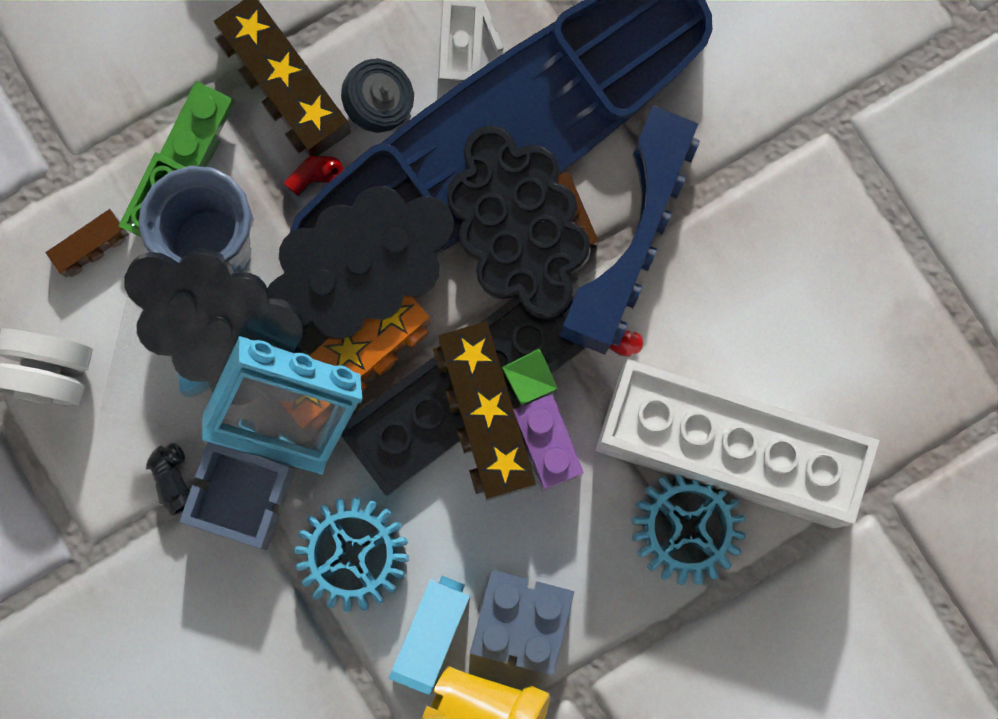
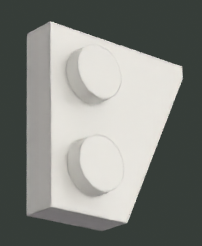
(466, 39)

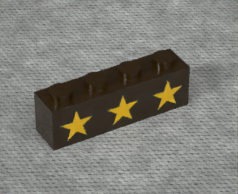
(282, 77)
(485, 410)

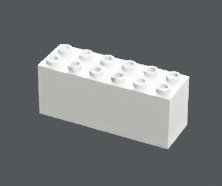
(737, 445)

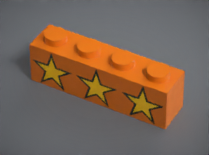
(377, 342)

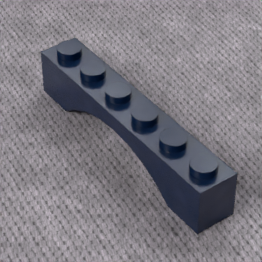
(658, 156)

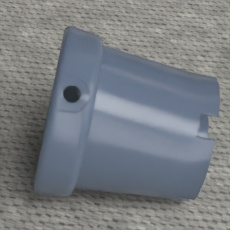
(196, 211)

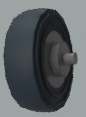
(377, 95)

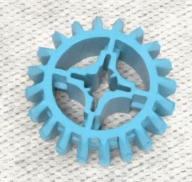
(703, 542)
(320, 573)

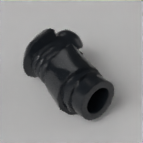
(169, 481)

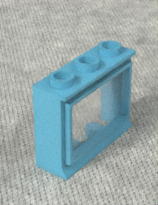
(280, 405)

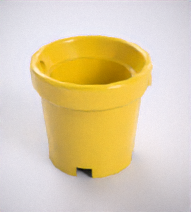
(473, 697)

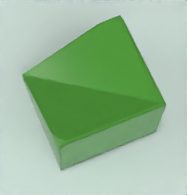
(529, 378)

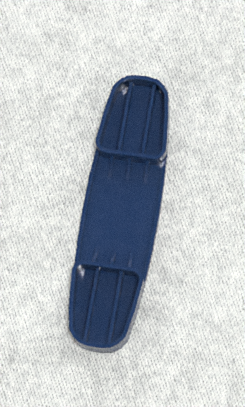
(550, 91)

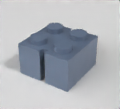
(238, 495)
(522, 622)

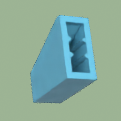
(430, 635)

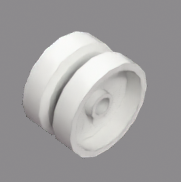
(40, 365)

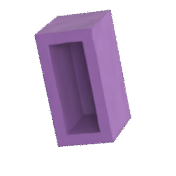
(548, 443)

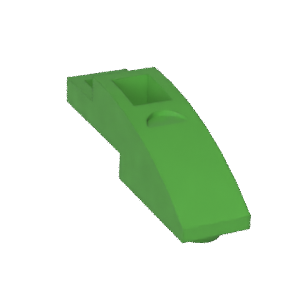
(188, 144)

